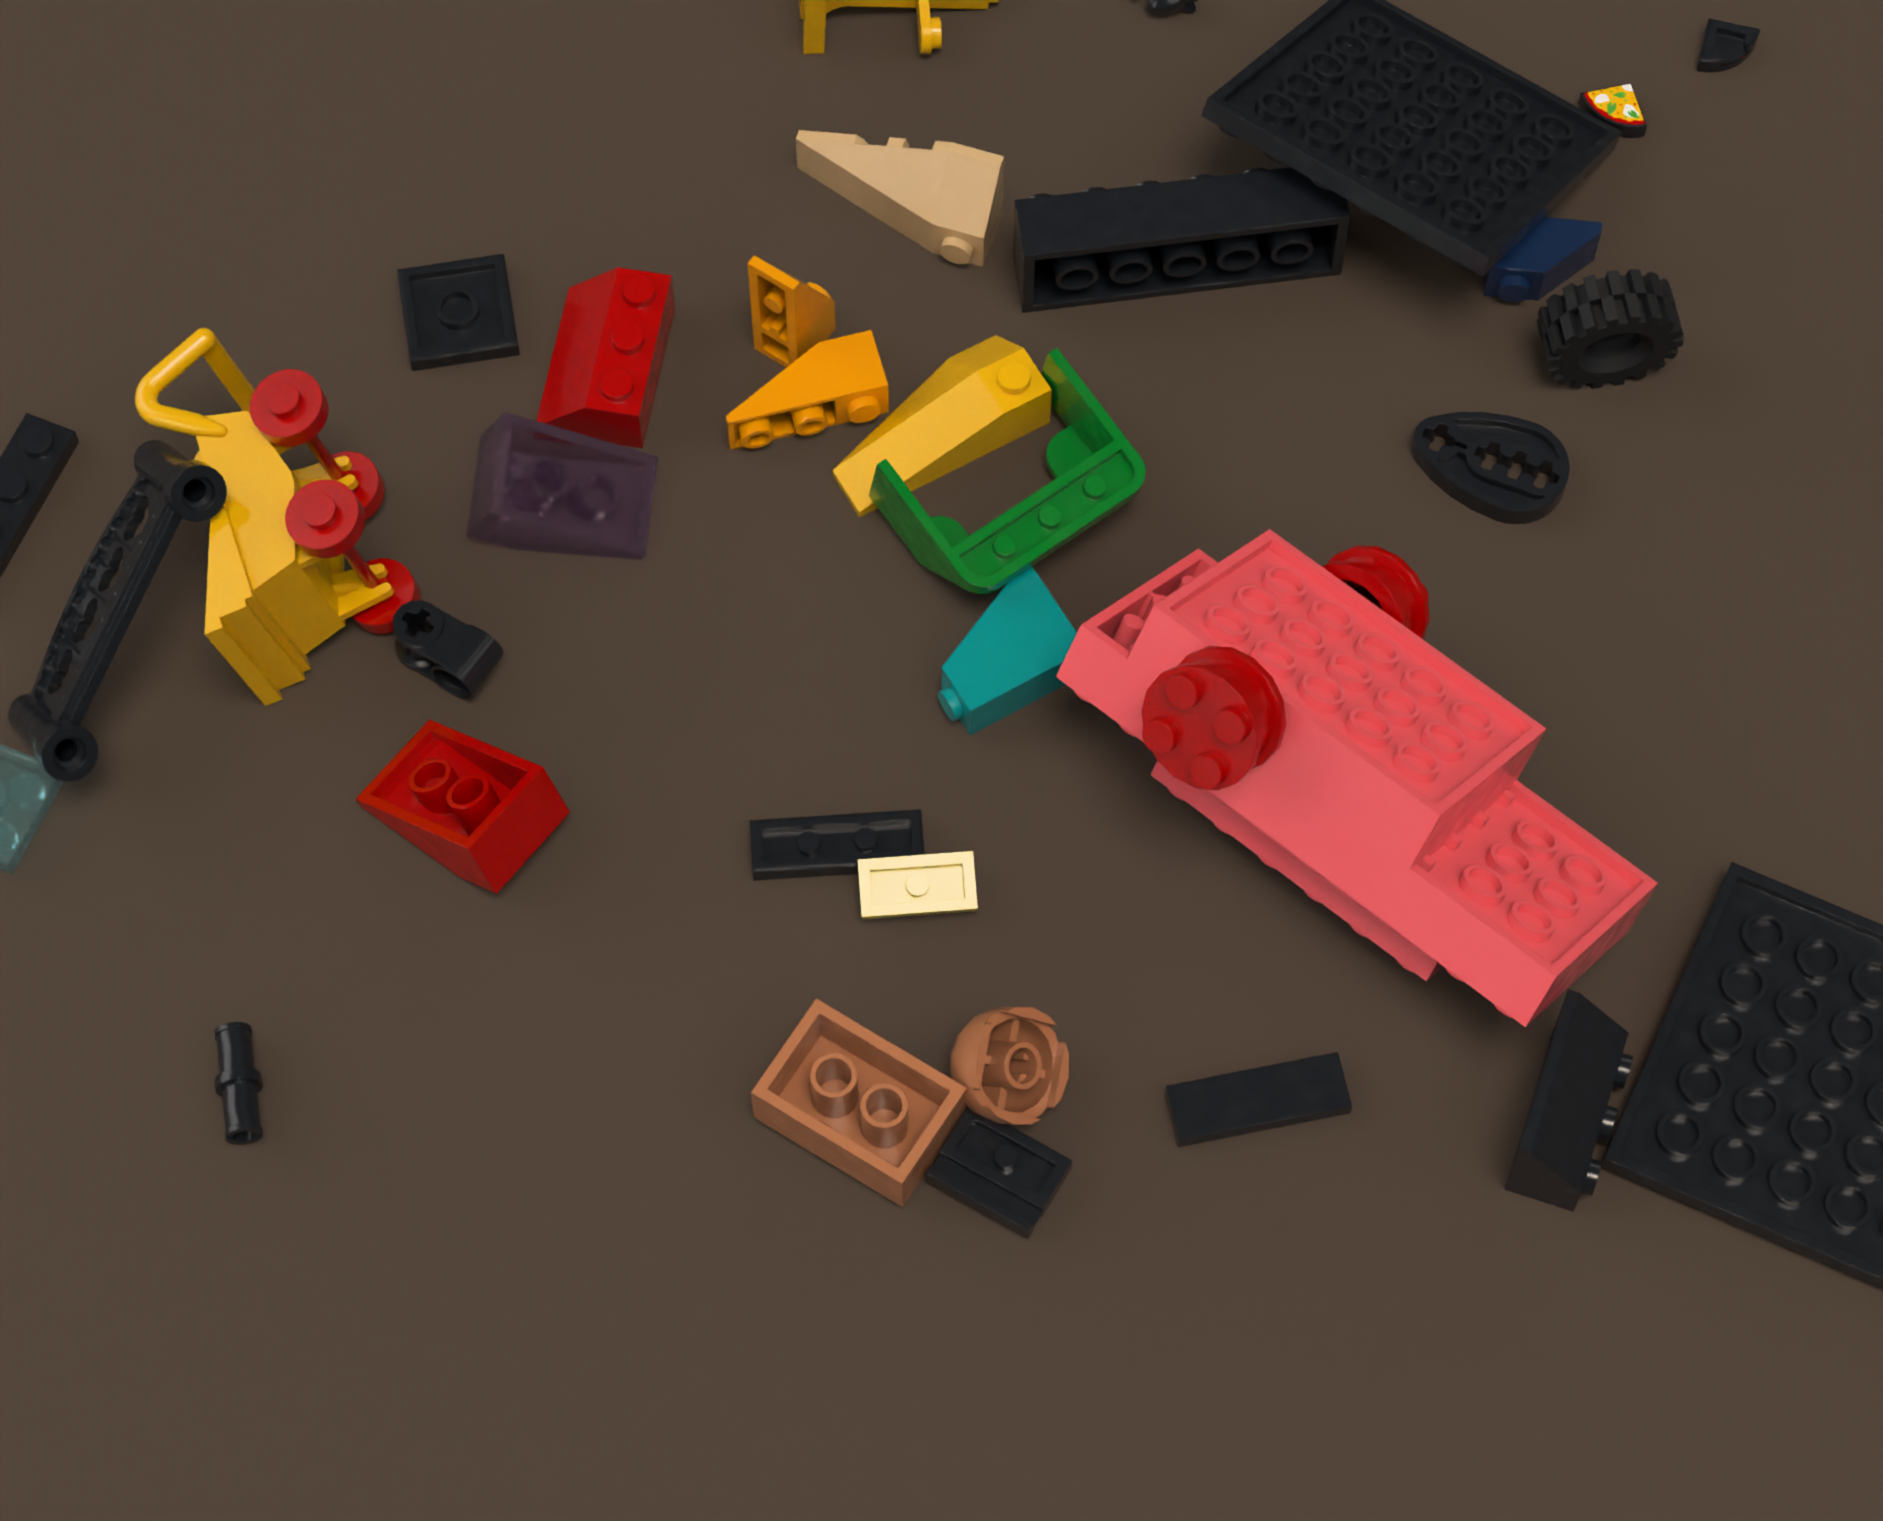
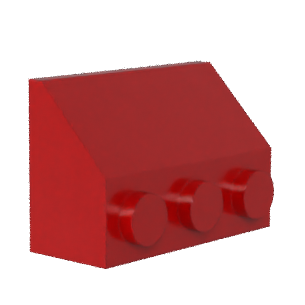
(609, 356)

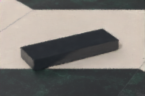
(831, 843)
(1258, 1099)

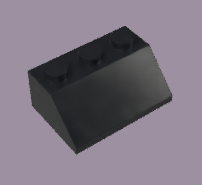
(1571, 1106)

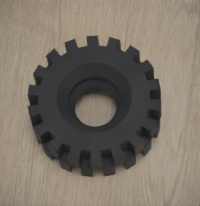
(1609, 329)

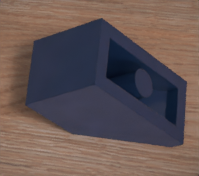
(1543, 259)

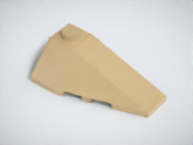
(935, 196)

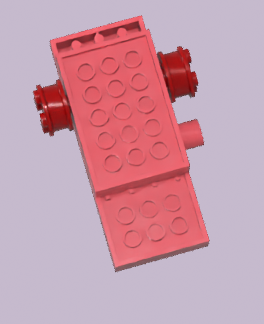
(1359, 763)

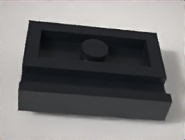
(999, 1171)

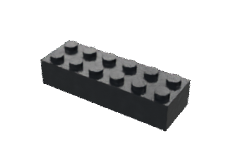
(1176, 238)

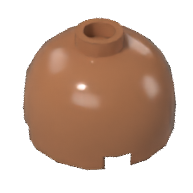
(1010, 1064)

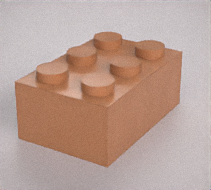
(858, 1102)

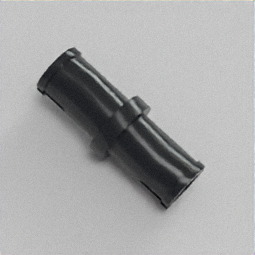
(238, 1083)

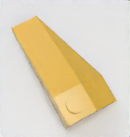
(951, 419)

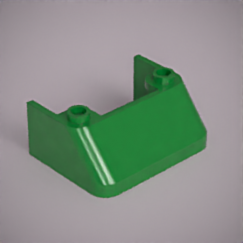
(1093, 477)

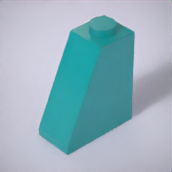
(1007, 655)

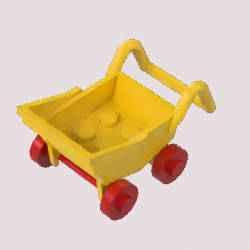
(281, 532)

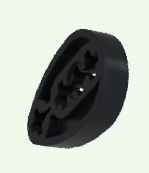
(1491, 492)

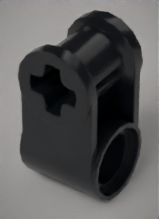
(444, 648)

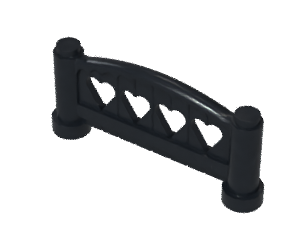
(53, 717)

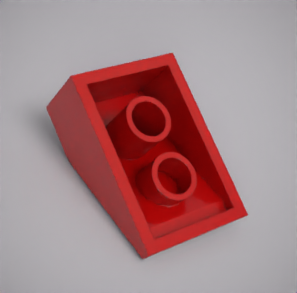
(466, 804)

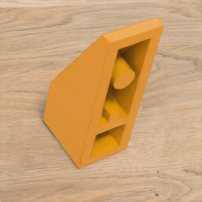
(787, 312)

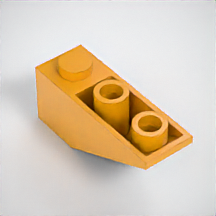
(822, 388)

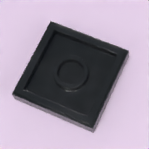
(458, 312)

